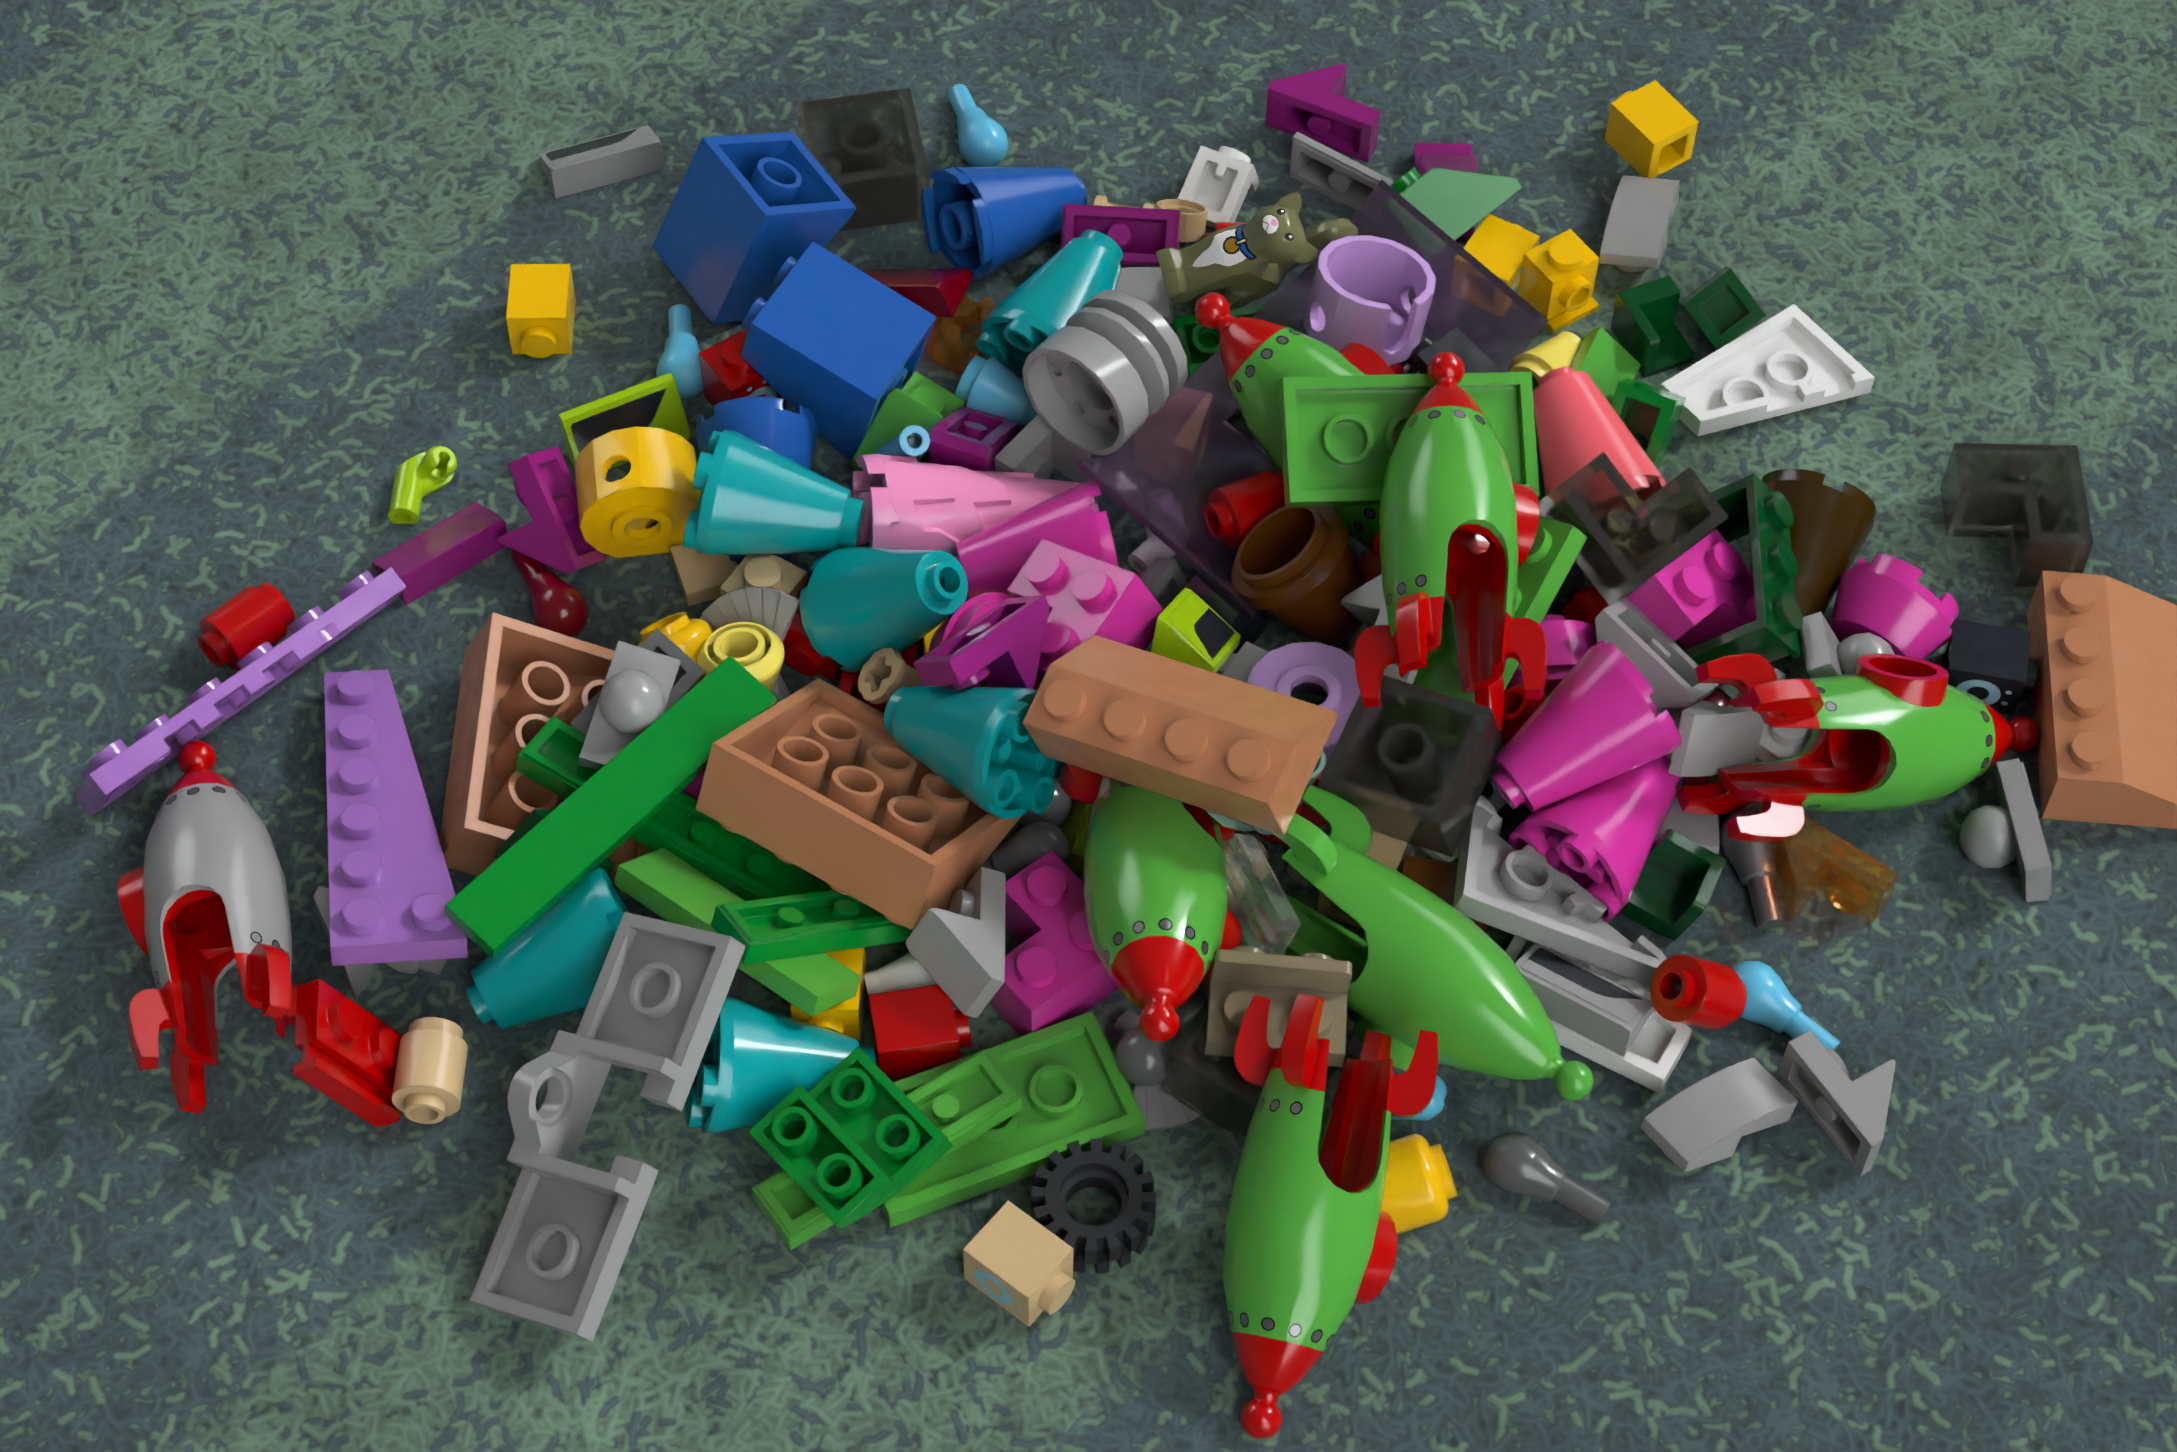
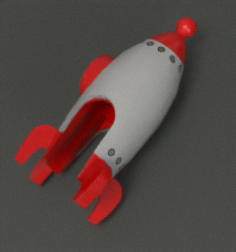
(199, 907)

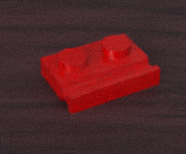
(346, 1052)

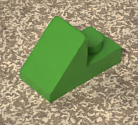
(917, 403)

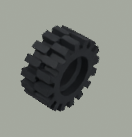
(1106, 1171)

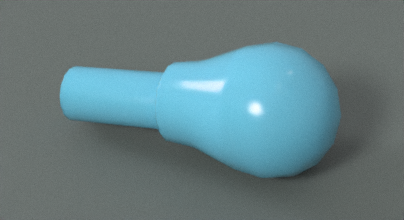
(980, 138)
(681, 353)
(1773, 1005)

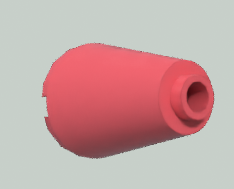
(1578, 425)

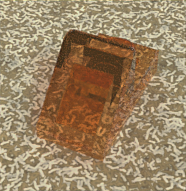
(1828, 863)

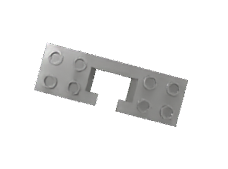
(570, 1221)

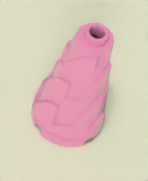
(939, 504)

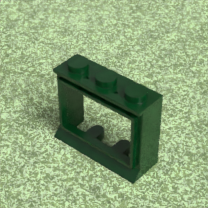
(1767, 518)

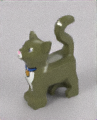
(1248, 258)

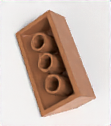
(1179, 731)

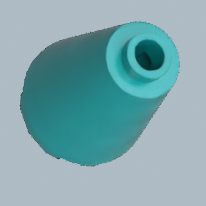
(878, 600)
(553, 960)

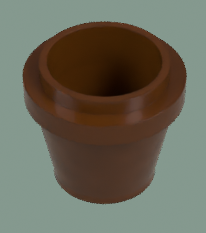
(1300, 571)

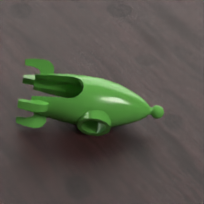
(1420, 960)

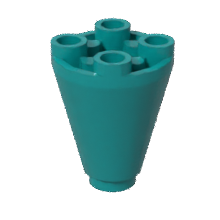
(1050, 297)
(766, 503)
(975, 744)
(756, 1063)

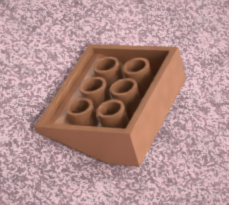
(507, 693)
(2104, 700)
(848, 804)

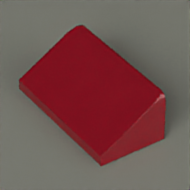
(931, 289)

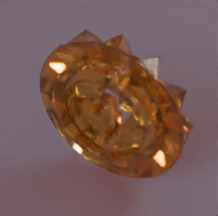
(945, 338)

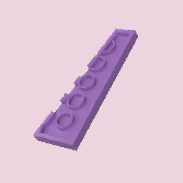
(123, 767)
(382, 838)

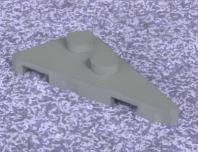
(1536, 902)

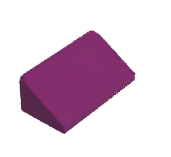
(1136, 230)
(444, 550)

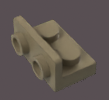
(1249, 971)

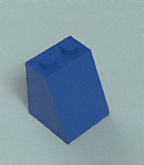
(743, 215)
(835, 343)

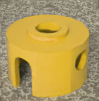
(657, 488)

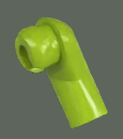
(418, 479)

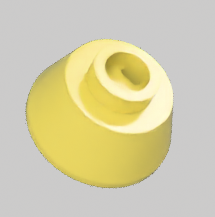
(750, 645)

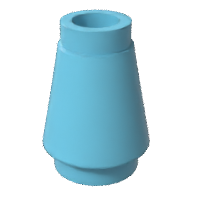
(995, 390)

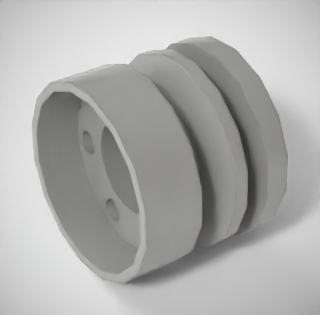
(1105, 372)

